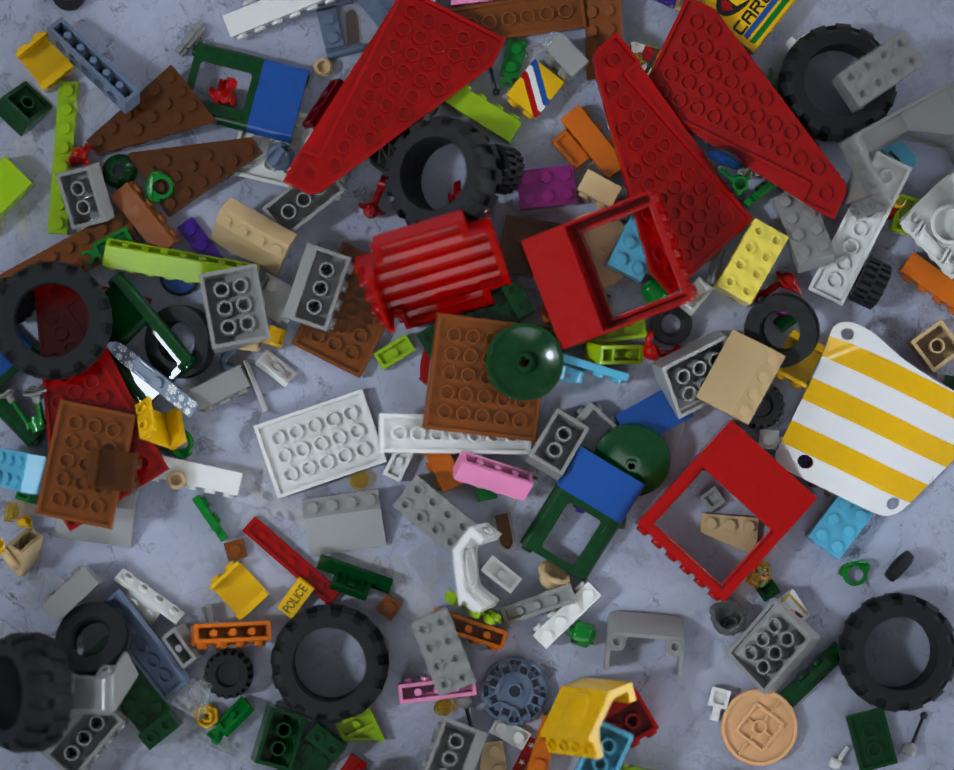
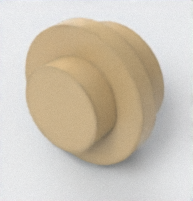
(323, 67)
(176, 479)

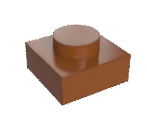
(235, 549)
(389, 607)

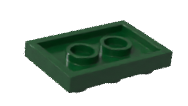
(871, 739)

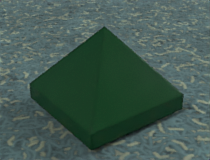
(769, 591)

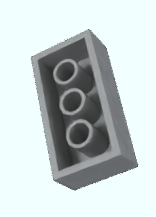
(294, 208)
(806, 231)

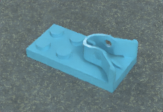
(577, 368)

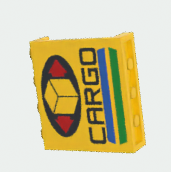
(751, 19)

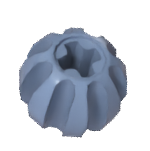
(280, 156)

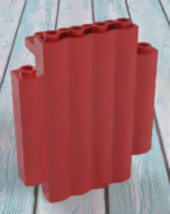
(432, 270)

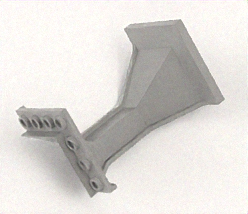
(922, 121)

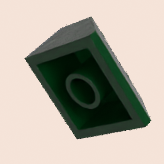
(23, 108)

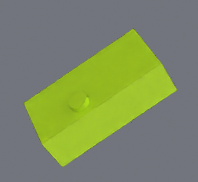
(13, 185)

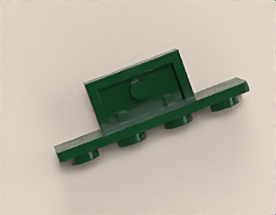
(353, 579)
(812, 675)

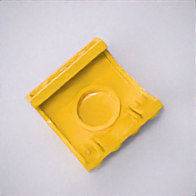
(578, 714)

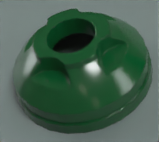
(128, 175)

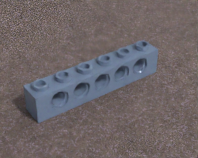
(93, 65)

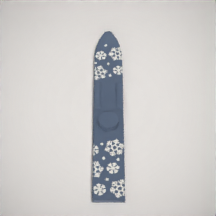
(153, 378)

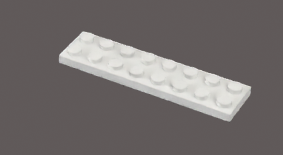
(856, 237)
(405, 435)

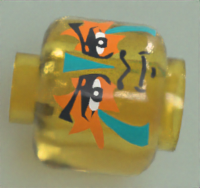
(760, 575)

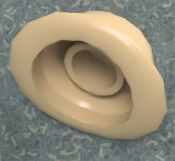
(552, 575)

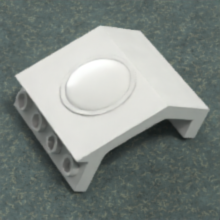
(932, 223)
(467, 571)

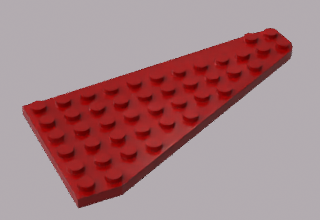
(404, 73)
(735, 107)
(663, 157)
(61, 329)

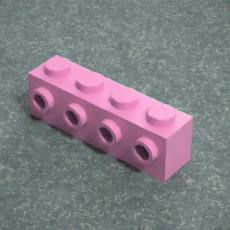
(492, 475)
(425, 690)

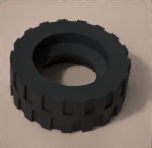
(671, 338)

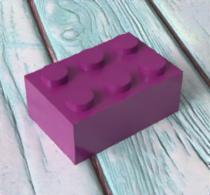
(547, 188)

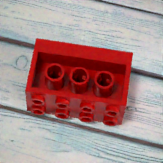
(644, 722)

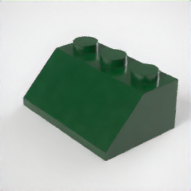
(278, 737)

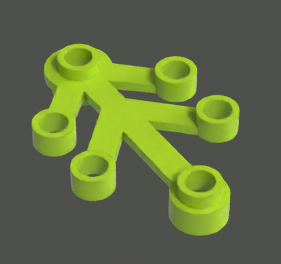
(490, 617)

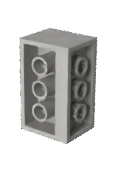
(878, 71)
(309, 278)
(433, 514)
(443, 651)
(454, 747)
(87, 749)

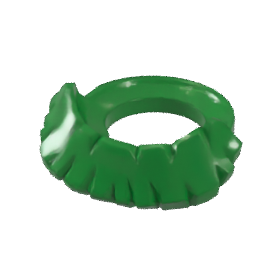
(153, 195)
(184, 452)
(844, 570)

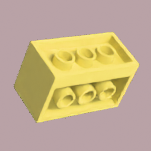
(750, 262)

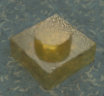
(11, 512)

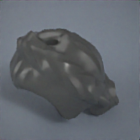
(728, 617)

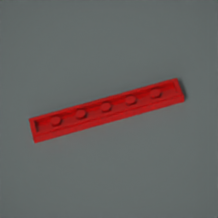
(290, 559)

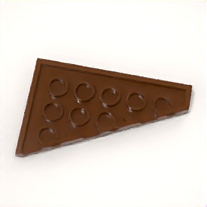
(165, 109)
(194, 168)

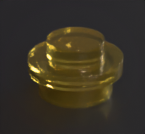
(358, 480)
(442, 707)

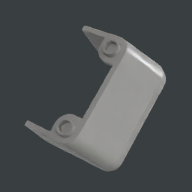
(645, 625)
(105, 690)

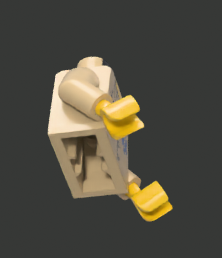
(22, 550)

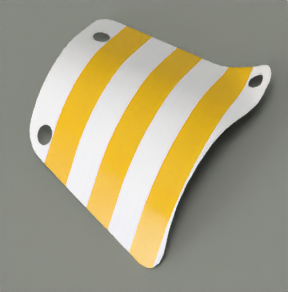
(870, 424)

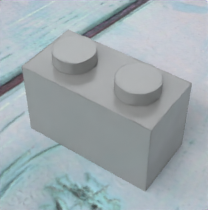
(179, 644)

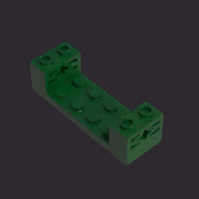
(510, 305)
(145, 707)
(318, 749)

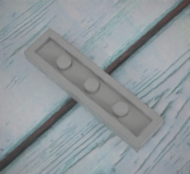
(538, 604)

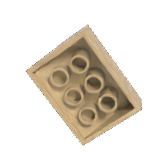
(252, 236)
(740, 377)

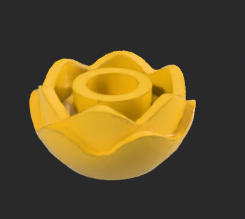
(208, 722)

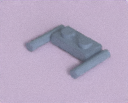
(331, 30)

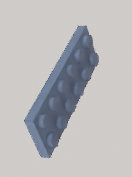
(148, 650)

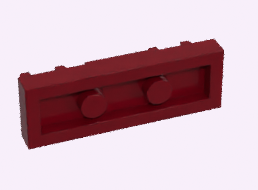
(322, 104)

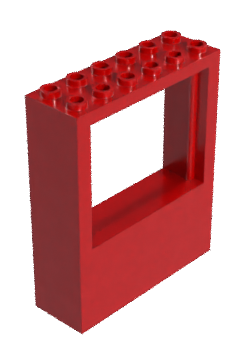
(572, 284)
(754, 481)

